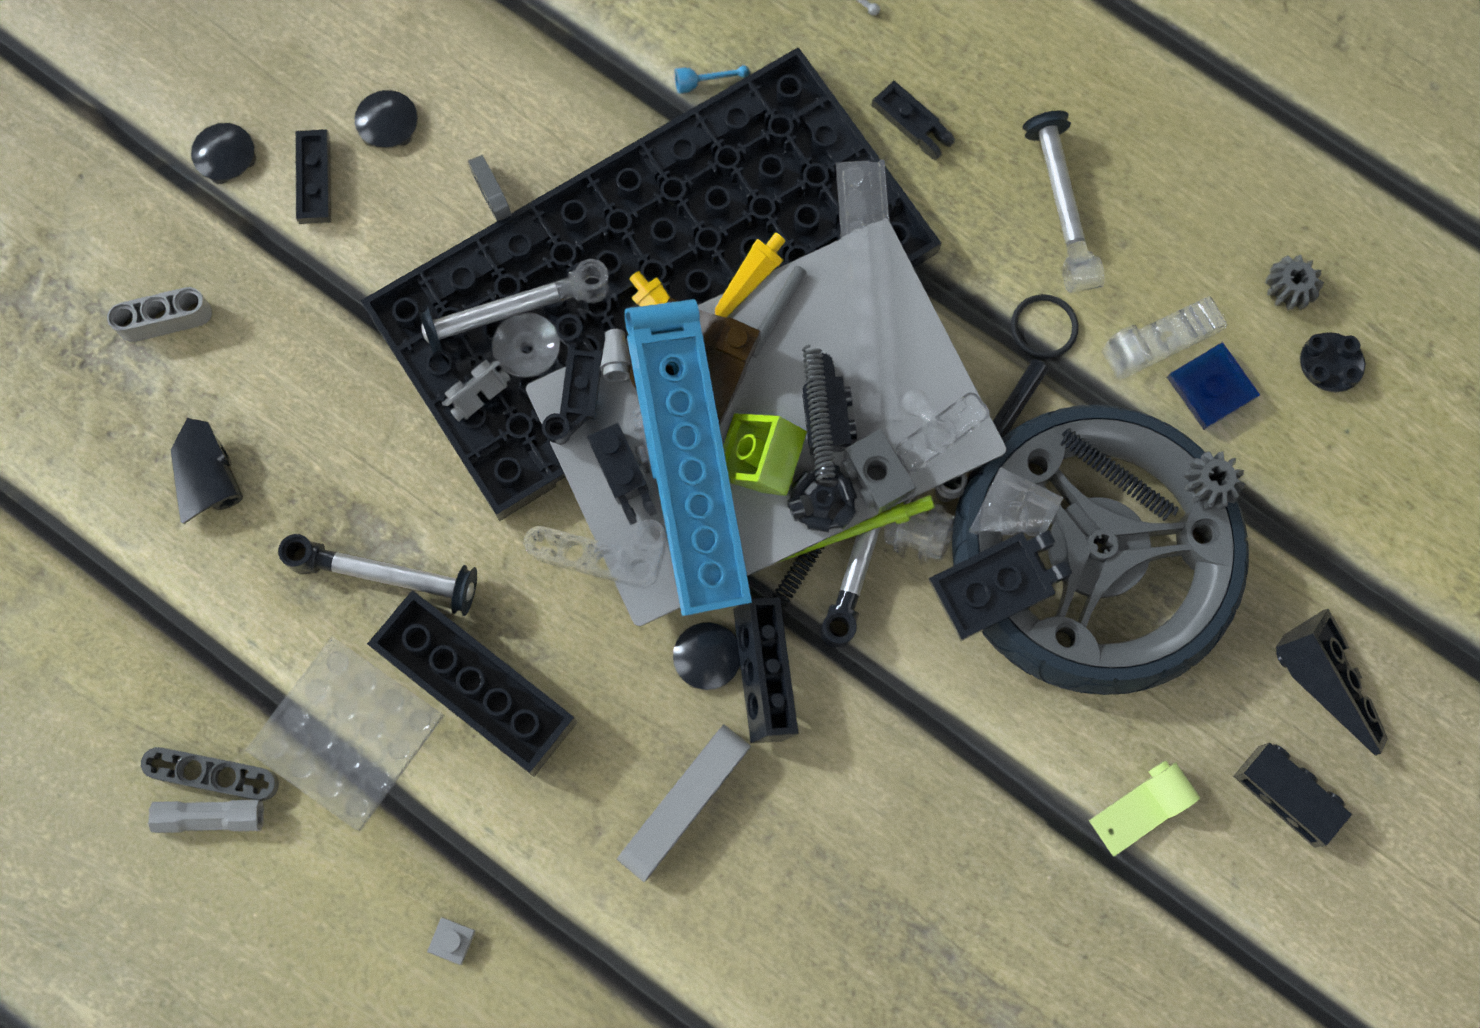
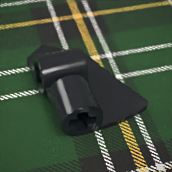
(202, 471)

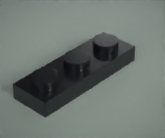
(313, 176)

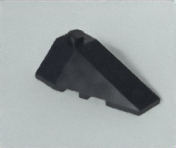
(1319, 665)

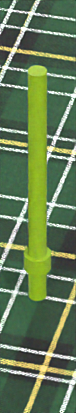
(899, 513)

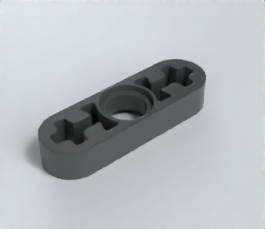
(489, 188)

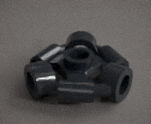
(822, 500)

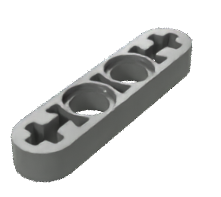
(210, 771)

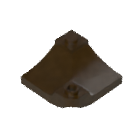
(728, 352)

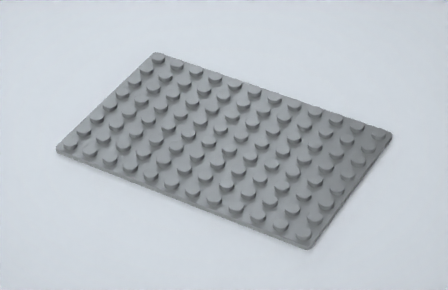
(775, 388)

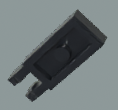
(912, 119)

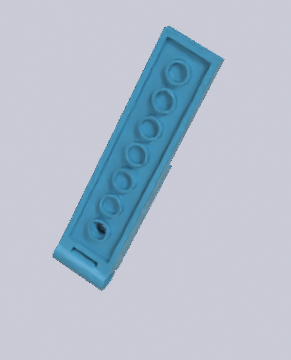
(687, 455)

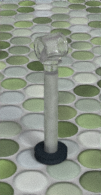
(1081, 268)
(519, 303)

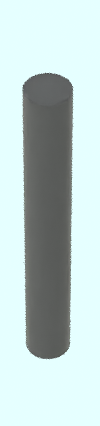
(779, 306)

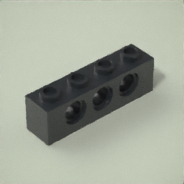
(765, 671)

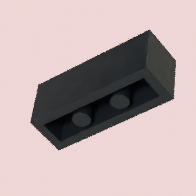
(1293, 794)

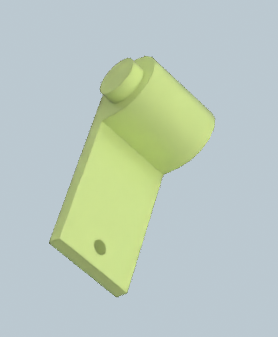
(1145, 807)

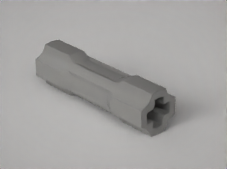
(181, 816)

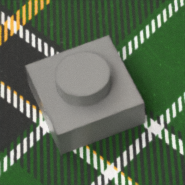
(451, 941)

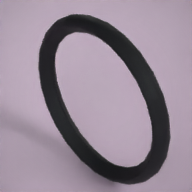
(1046, 355)

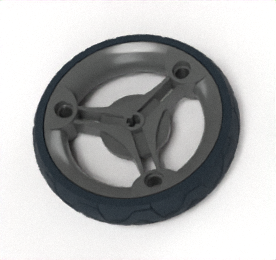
(1217, 564)

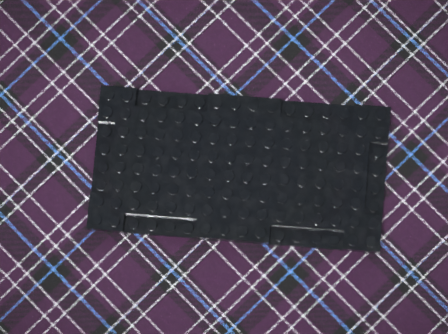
(667, 206)

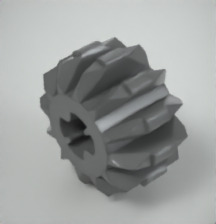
(1302, 274)
(1218, 470)

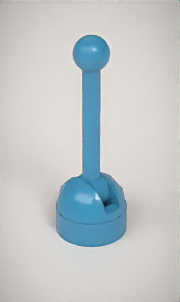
(687, 79)

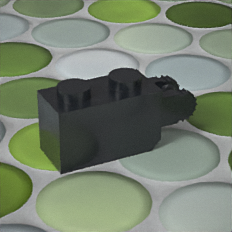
(838, 400)
(620, 469)

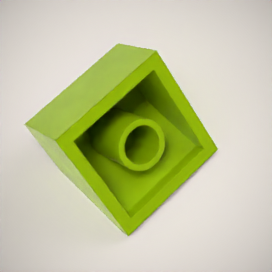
(763, 452)

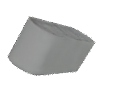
(145, 310)

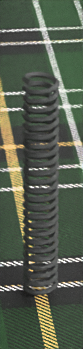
(816, 362)

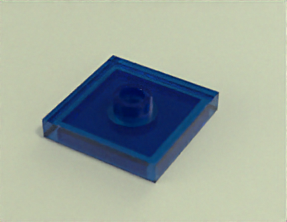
(1213, 385)

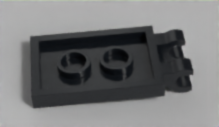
(997, 583)

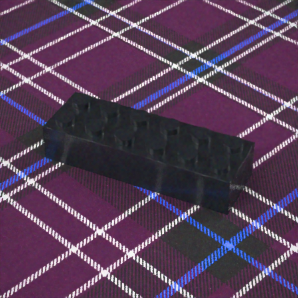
(473, 683)

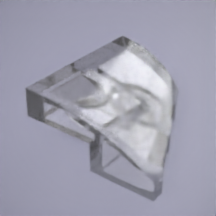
(1016, 506)

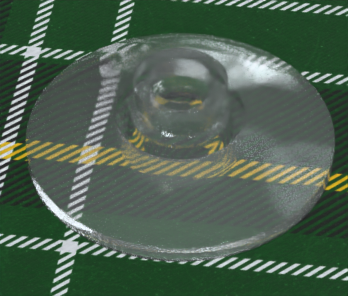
(521, 331)

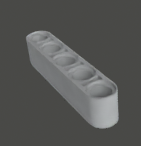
(683, 803)

